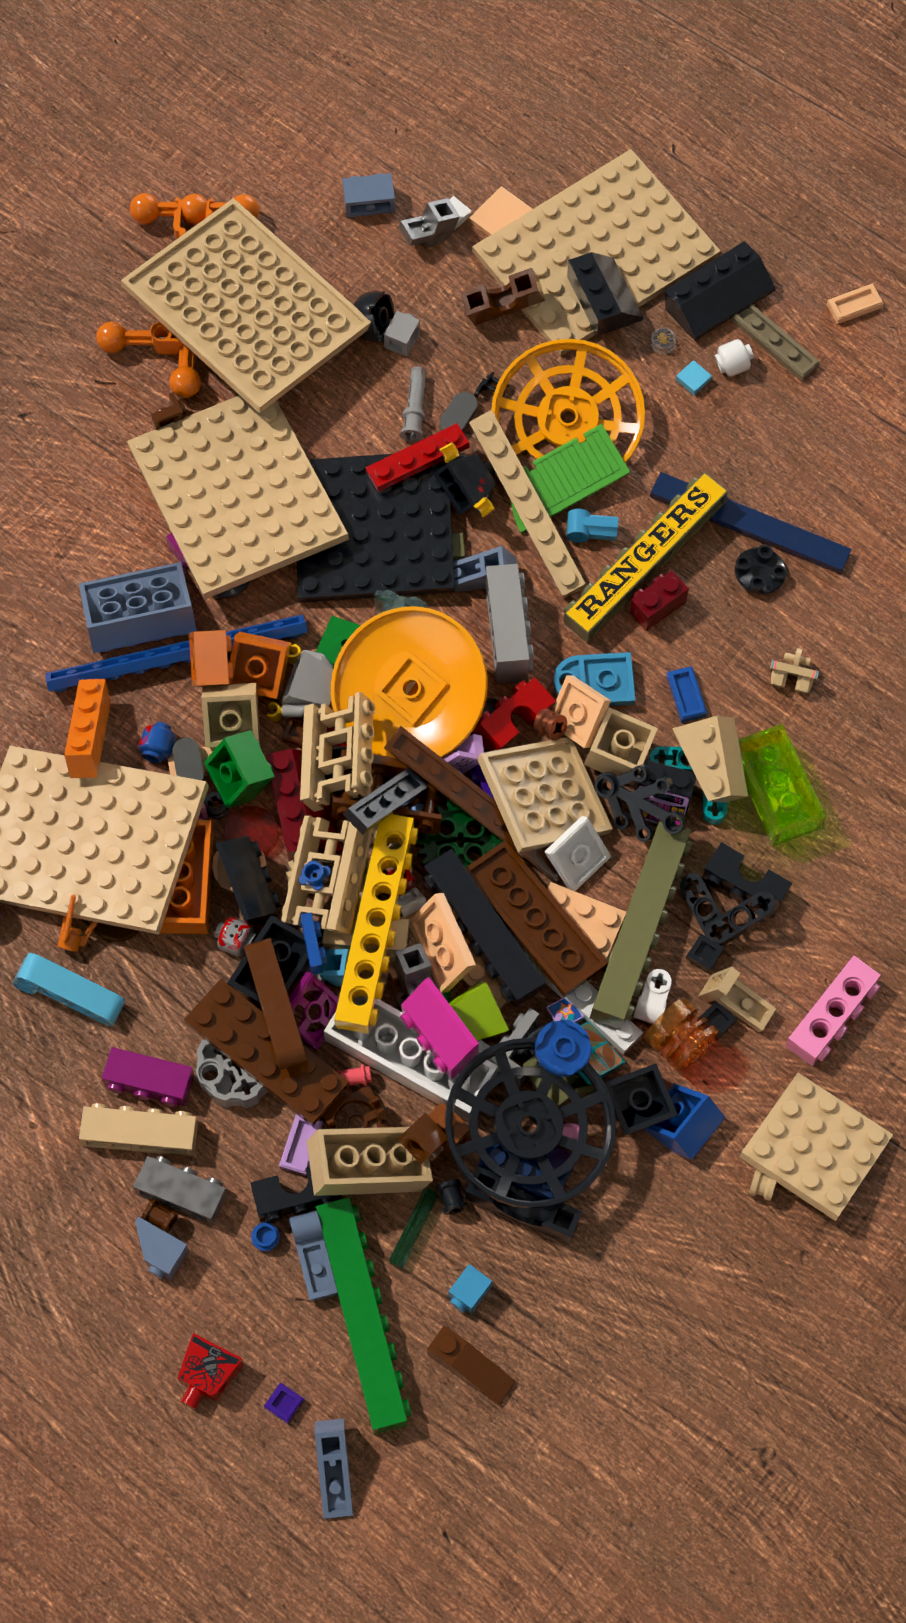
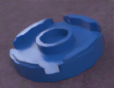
(563, 1048)

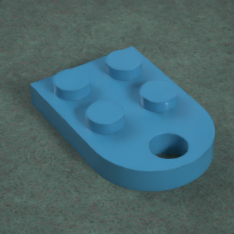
(606, 673)

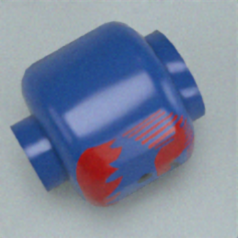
(157, 742)

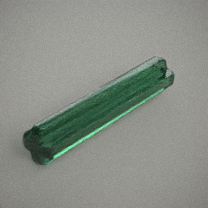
(413, 1228)

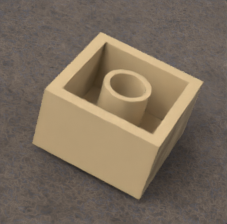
(229, 711)
(620, 744)

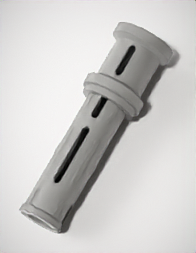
(413, 414)

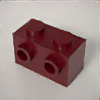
(658, 600)

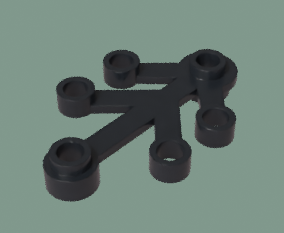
(637, 802)

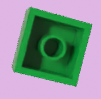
(239, 769)

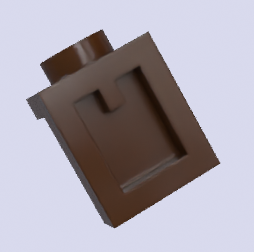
(170, 414)

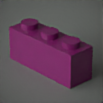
(147, 1077)

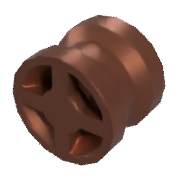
(550, 724)

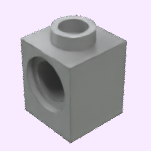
(402, 333)

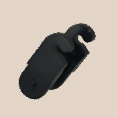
(485, 383)

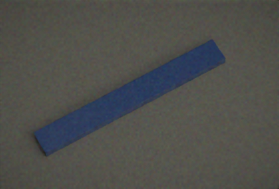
(763, 528)

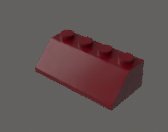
(291, 811)

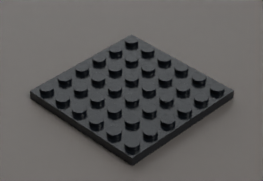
(395, 535)

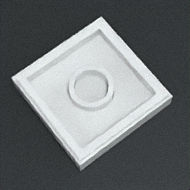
(578, 853)

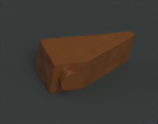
(469, 1365)

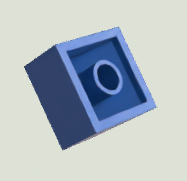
(693, 1126)

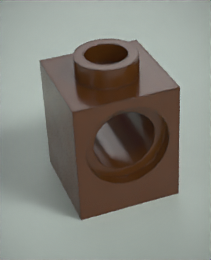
(423, 1139)

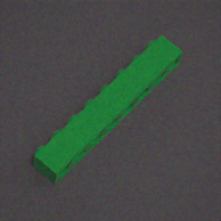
(362, 1316)

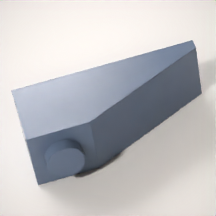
(471, 571)
(333, 1468)

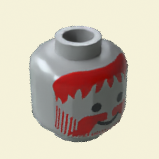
(234, 936)

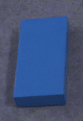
(686, 694)

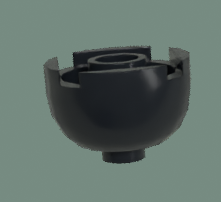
(378, 309)

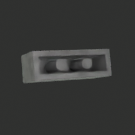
(181, 1189)

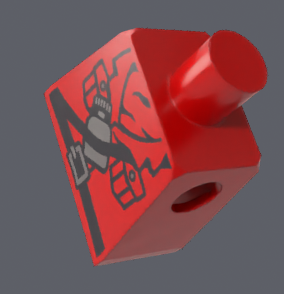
(206, 1371)

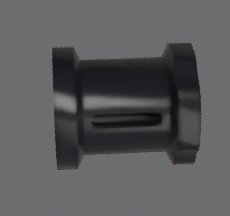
(451, 1197)

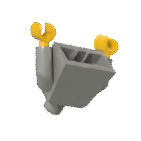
(306, 685)

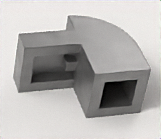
(433, 226)
(412, 967)

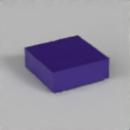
(284, 1403)

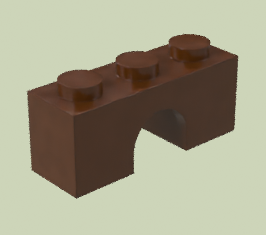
(487, 304)

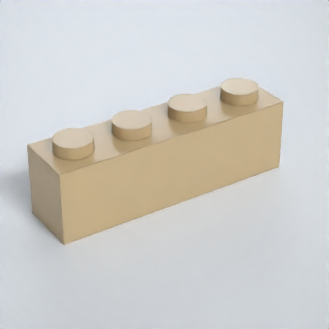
(138, 1130)

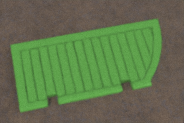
(575, 472)

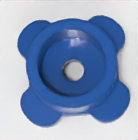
(314, 868)

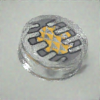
(663, 340)

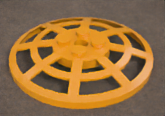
(569, 398)

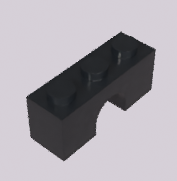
(724, 873)
(274, 1202)

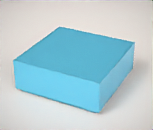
(693, 377)

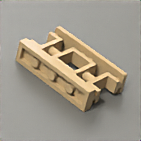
(318, 751)
(345, 877)

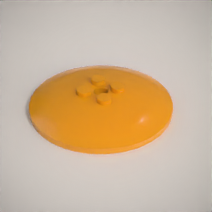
(418, 648)

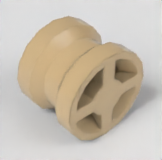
(762, 1185)

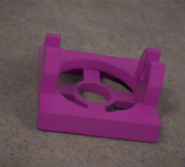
(323, 994)

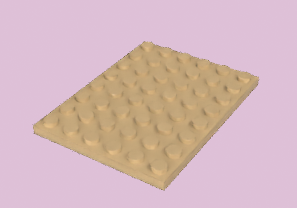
(610, 212)
(246, 304)
(236, 493)
(98, 838)

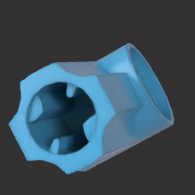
(584, 526)

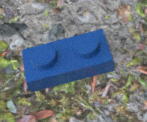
(311, 932)

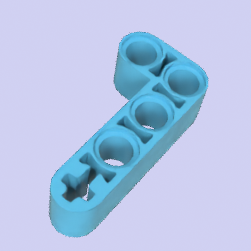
(68, 988)

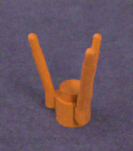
(70, 937)

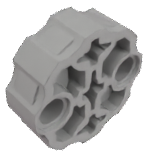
(220, 1087)

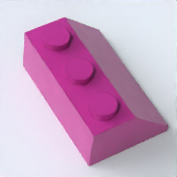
(439, 1029)

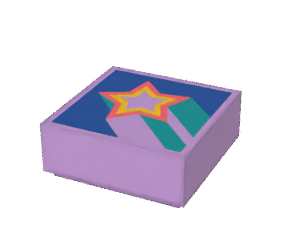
(564, 1011)

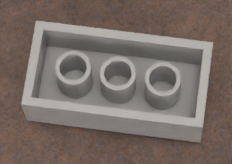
(509, 623)

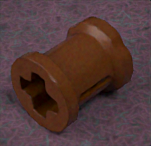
(160, 1216)

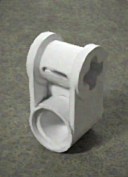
(652, 1000)

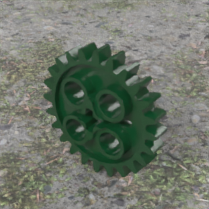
(458, 821)

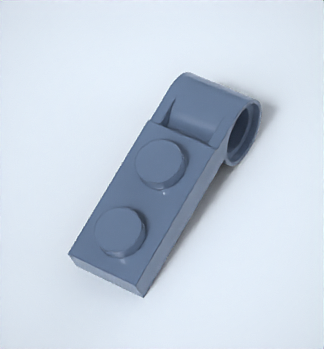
(313, 1256)

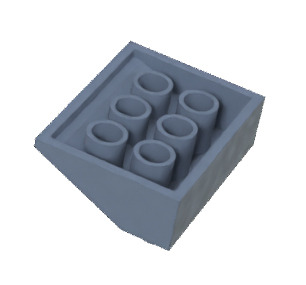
(137, 607)

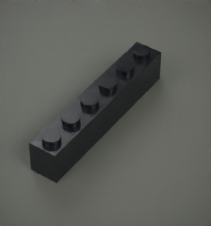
(483, 929)

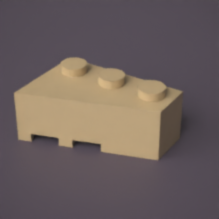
(714, 757)

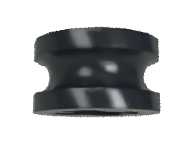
(211, 812)

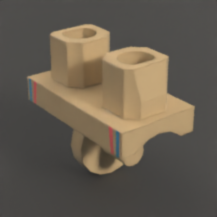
(782, 670)

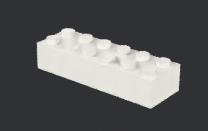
(397, 1054)

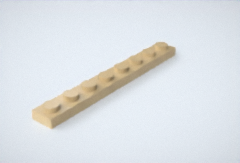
(527, 504)

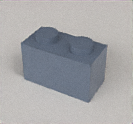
(368, 195)

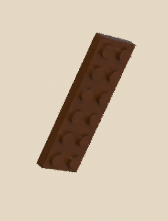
(536, 919)
(243, 1037)

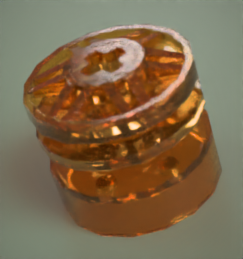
(687, 1039)

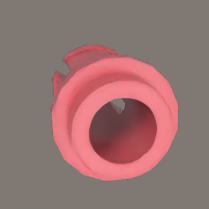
(357, 1075)

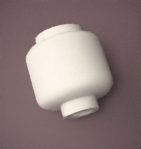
(734, 357)

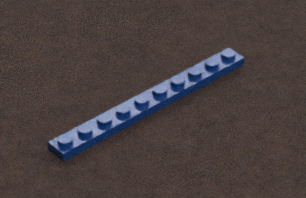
(162, 656)

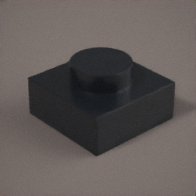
(705, 953)
(719, 1017)

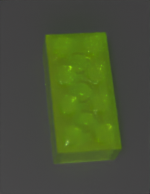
(779, 786)

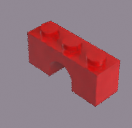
(527, 702)

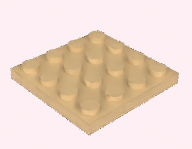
(542, 791)
(816, 1146)

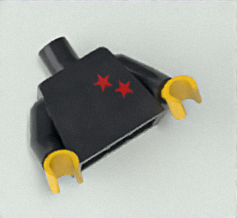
(466, 480)

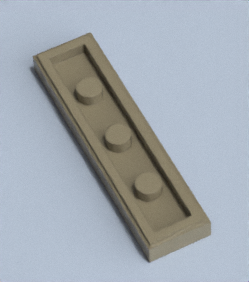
(776, 342)

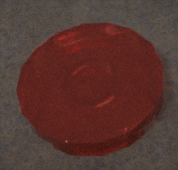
(257, 824)

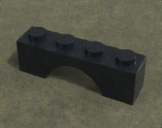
(554, 1221)

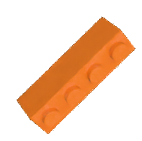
(87, 728)

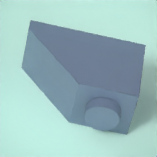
(160, 1250)

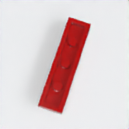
(415, 458)

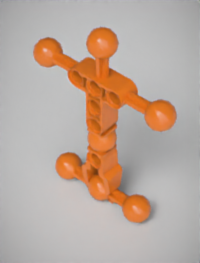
(112, 335)

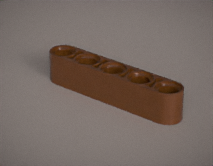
(275, 1004)

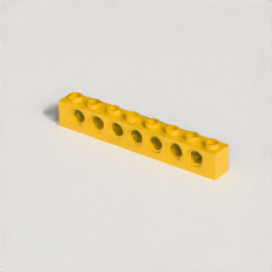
(348, 1015)

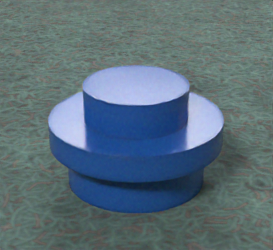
(265, 1236)

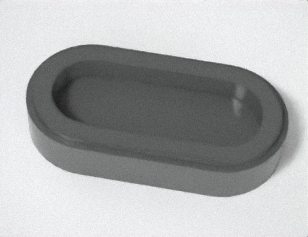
(459, 411)
(188, 759)

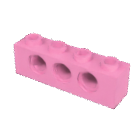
(854, 975)

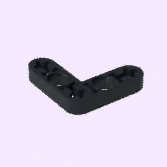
(718, 917)

